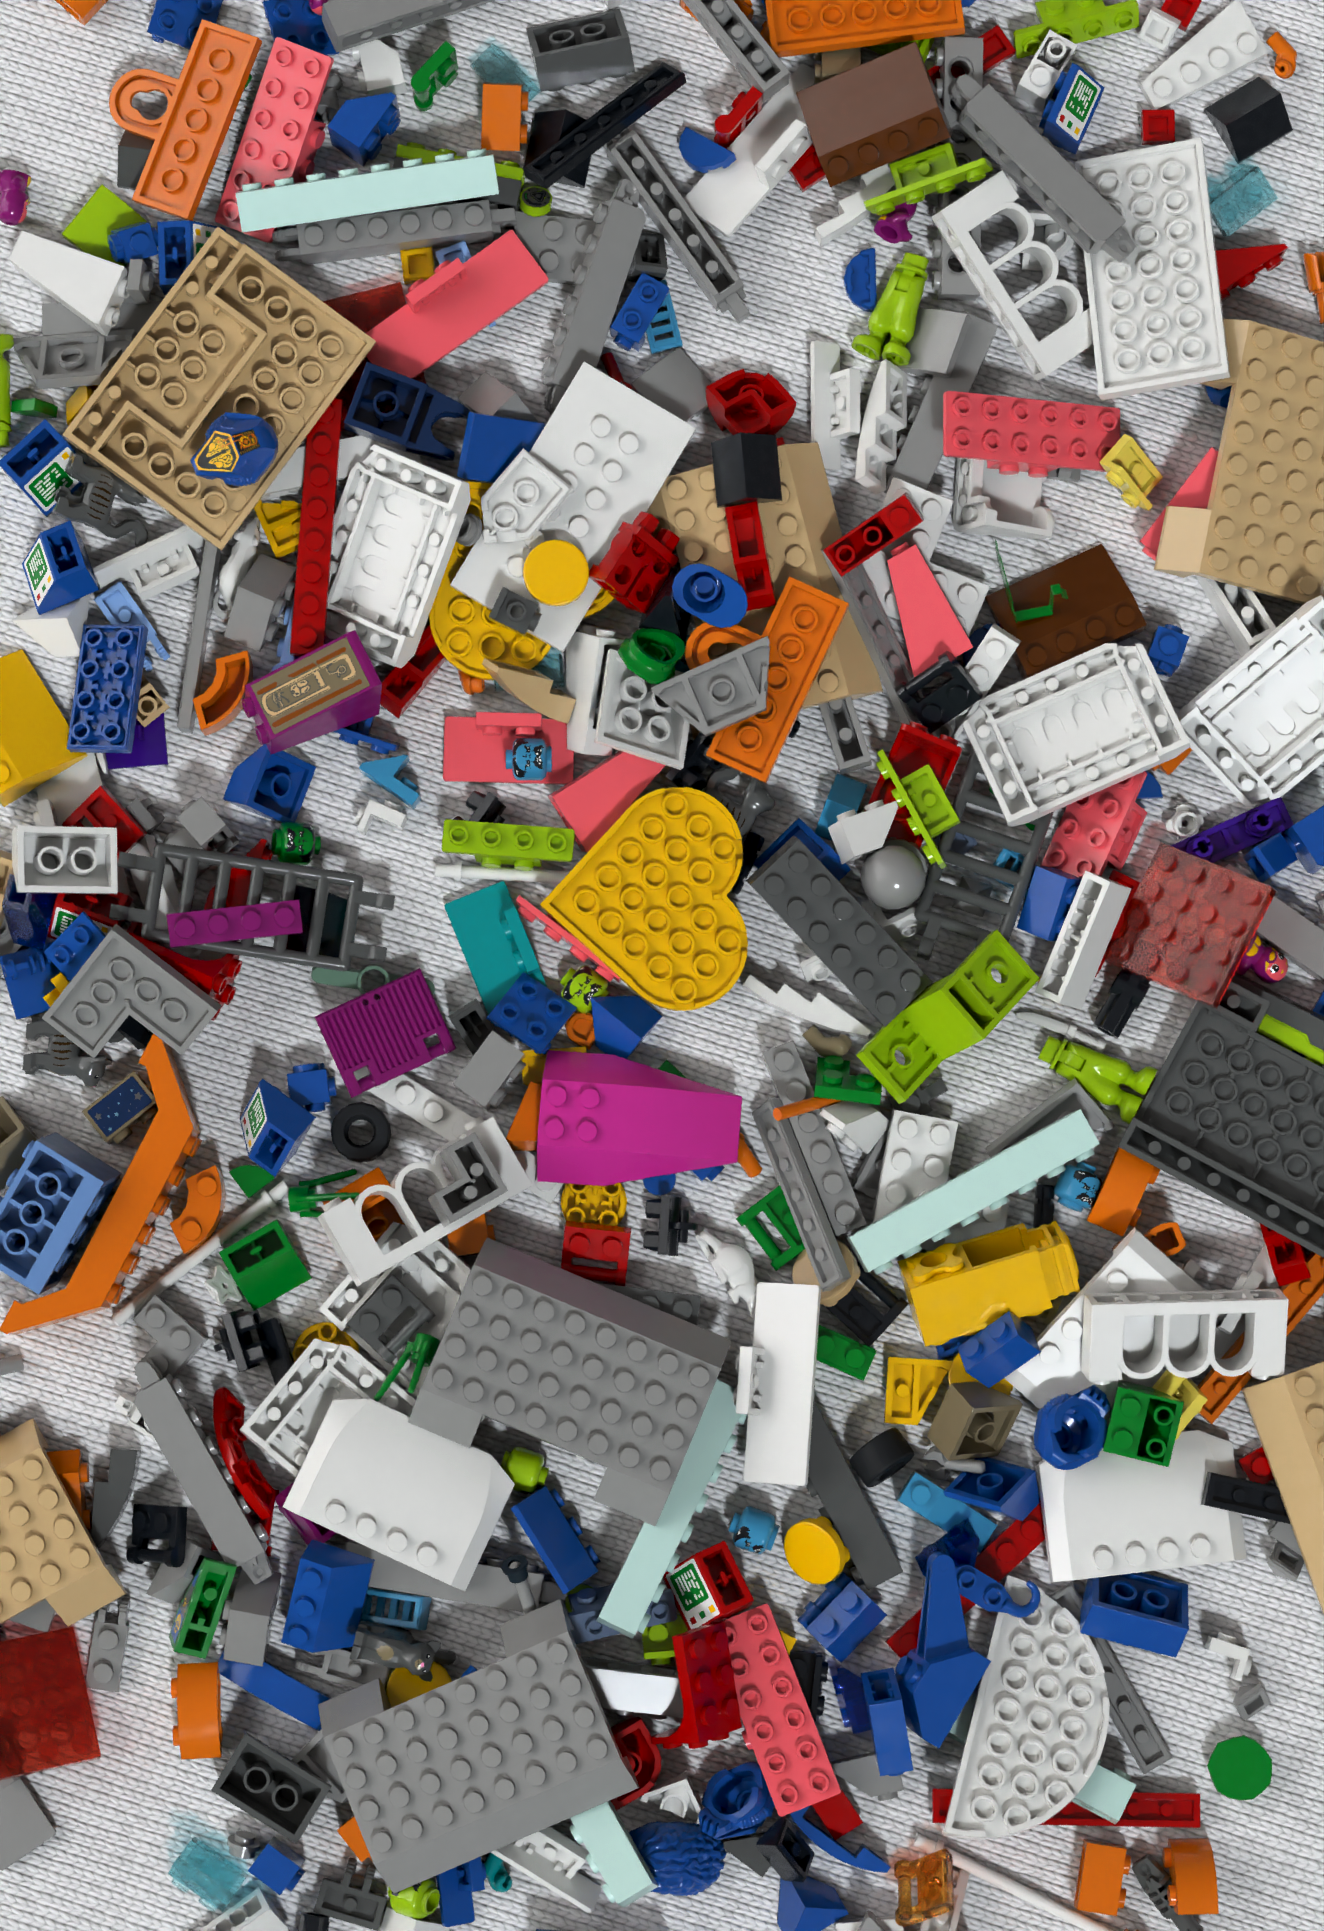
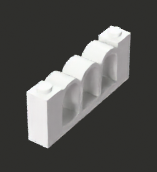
(997, 197)
(355, 1242)
(1262, 1346)

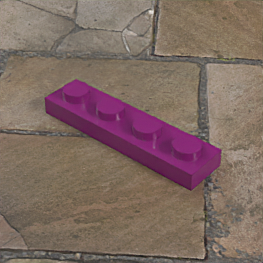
(234, 923)

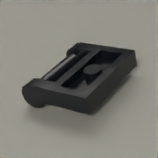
(944, 701)
(861, 1315)
(161, 1523)

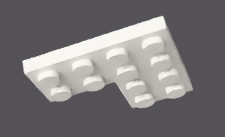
(961, 591)
(916, 1162)

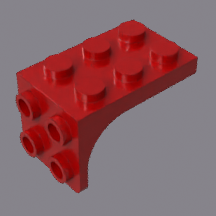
(910, 752)
(211, 976)
(705, 1687)

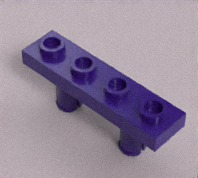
(1238, 832)

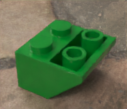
(265, 1265)
(1143, 1423)

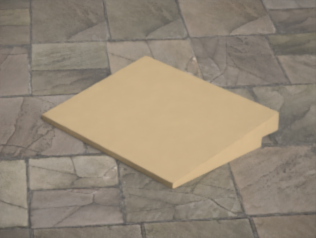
(219, 342)

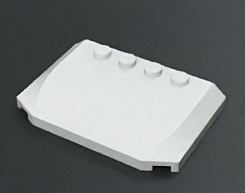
(391, 551)
(1266, 712)
(1074, 731)
(1132, 1269)
(431, 1274)
(298, 1403)
(401, 1490)
(1137, 1514)

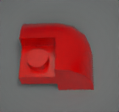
(749, 403)
(645, 1759)

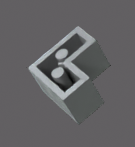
(494, 398)
(259, 601)
(201, 830)
(489, 1070)
(474, 1182)
(174, 1335)
(249, 1618)

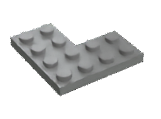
(133, 981)

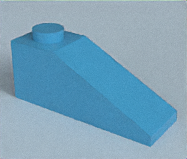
(942, 1511)

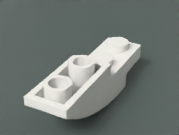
(984, 670)

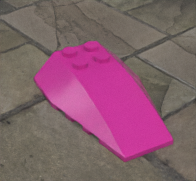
(628, 1121)

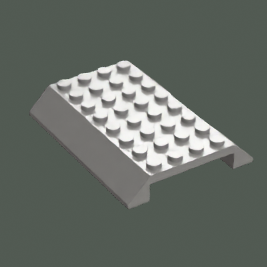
(573, 1372)
(476, 1755)

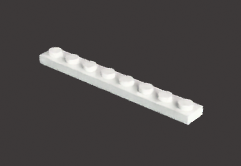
(445, 1120)

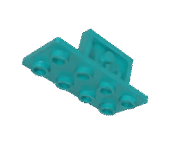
(493, 941)

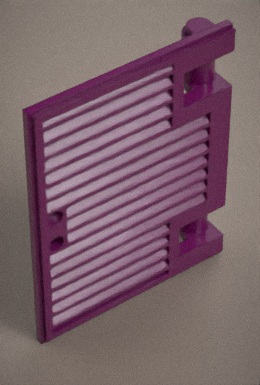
(385, 1032)

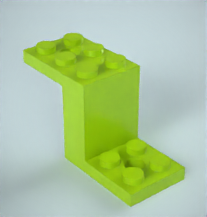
(948, 1016)

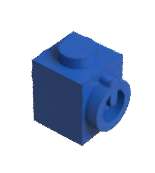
(133, 242)
(1167, 649)
(311, 1086)

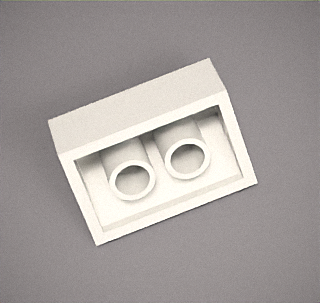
(65, 859)

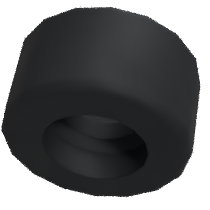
(343, 1121)
(881, 1457)

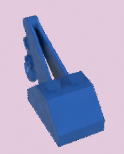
(943, 1668)

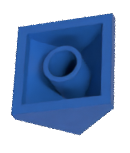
(1309, 840)

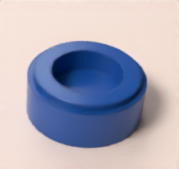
(660, 1184)

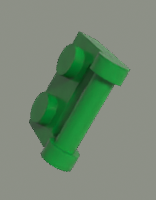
(436, 72)
(778, 1212)

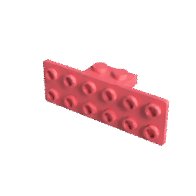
(280, 128)
(455, 306)
(1027, 433)
(777, 1714)

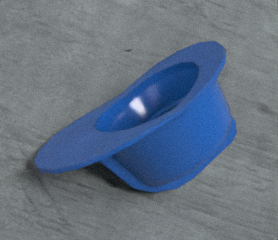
(710, 595)

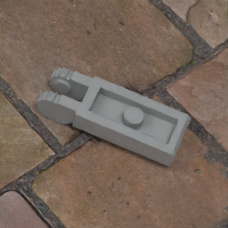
(108, 1649)
(345, 1671)

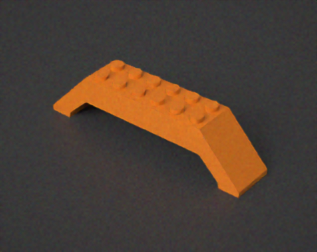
(132, 1209)

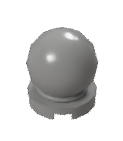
(894, 874)

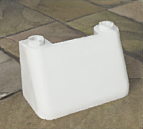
(999, 503)

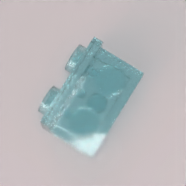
(1239, 198)

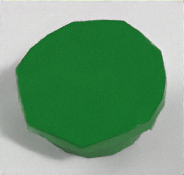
(652, 654)
(1240, 1768)

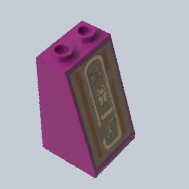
(314, 694)

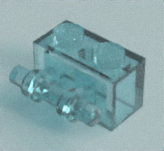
(207, 1875)

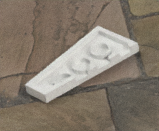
(1209, 56)

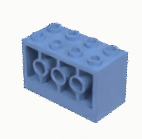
(50, 1209)

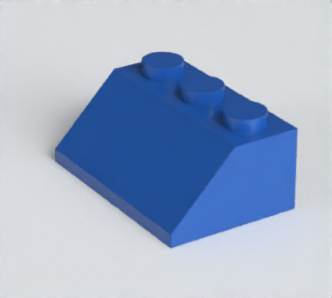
(556, 1538)
(327, 1598)
(1136, 1611)

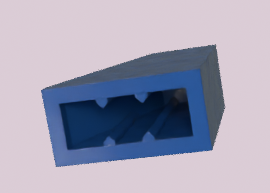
(887, 1722)

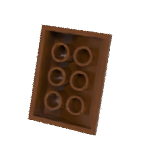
(873, 114)
(1096, 611)

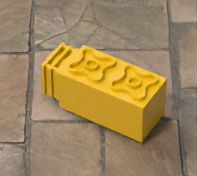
(984, 1277)

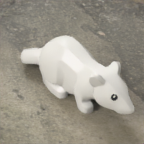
(237, 566)
(733, 1266)

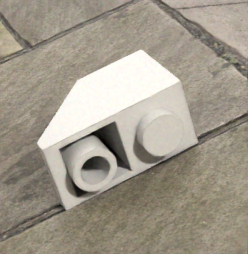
(380, 67)
(1044, 70)
(863, 832)
(855, 1124)

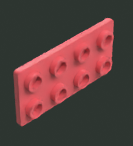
(478, 747)
(1098, 830)

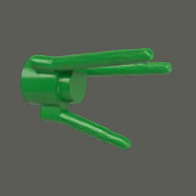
(304, 1197)
(422, 1353)

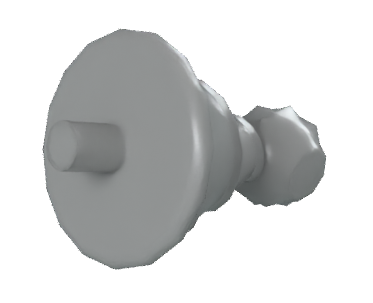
(329, 101)

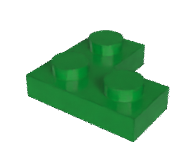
(835, 1083)

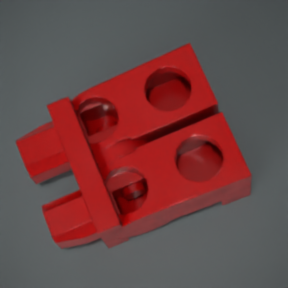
(637, 563)

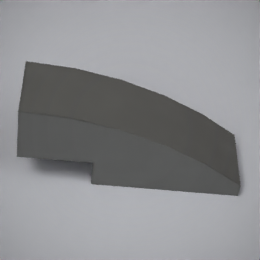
(113, 1495)

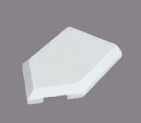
(521, 500)

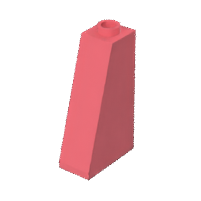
(1192, 494)
(924, 611)
(602, 795)

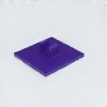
(147, 750)

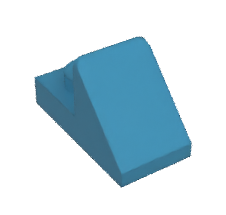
(385, 774)

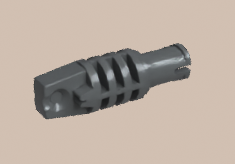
(1155, 1884)

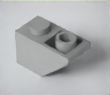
(172, 1583)

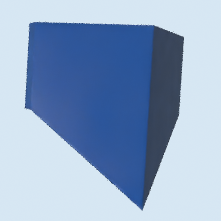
(621, 1023)
(808, 1905)

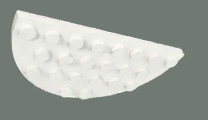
(1032, 1724)

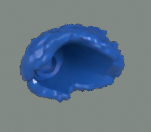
(679, 1856)

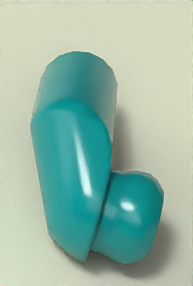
(497, 1874)

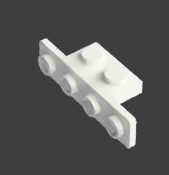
(833, 402)
(154, 565)
(898, 927)
(1233, 1325)
(553, 1863)

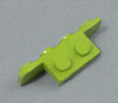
(1076, 22)
(924, 174)
(926, 802)
(508, 843)

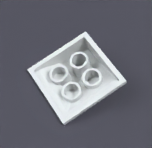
(637, 719)

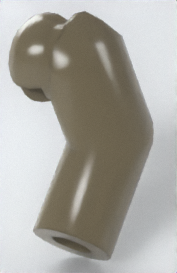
(827, 1045)

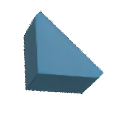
(844, 796)

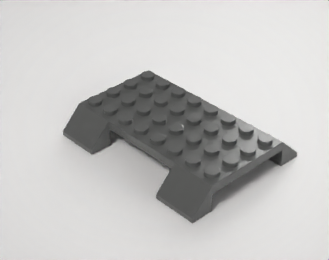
(1239, 1119)

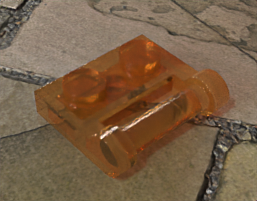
(934, 1886)

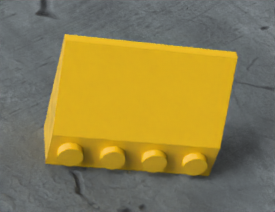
(30, 730)

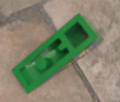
(201, 1608)

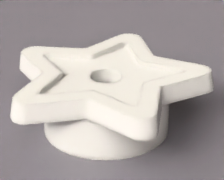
(216, 1289)

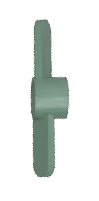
(353, 977)

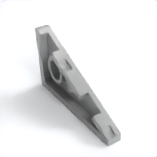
(1063, 1102)

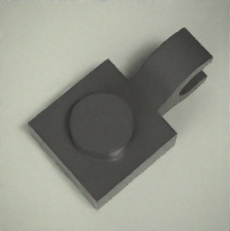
(919, 1100)

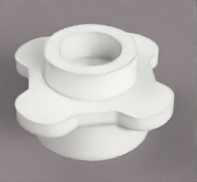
(1194, 822)

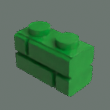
(843, 1353)

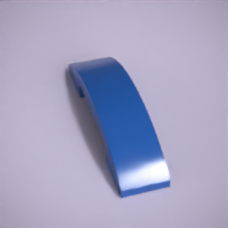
(276, 1689)
(863, 1858)

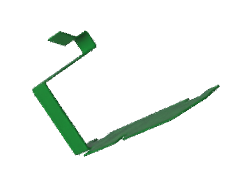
(1033, 612)

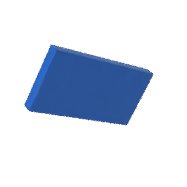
(493, 444)
(107, 688)

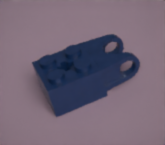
(413, 416)

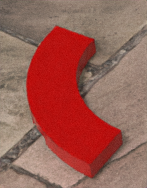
(228, 1419)

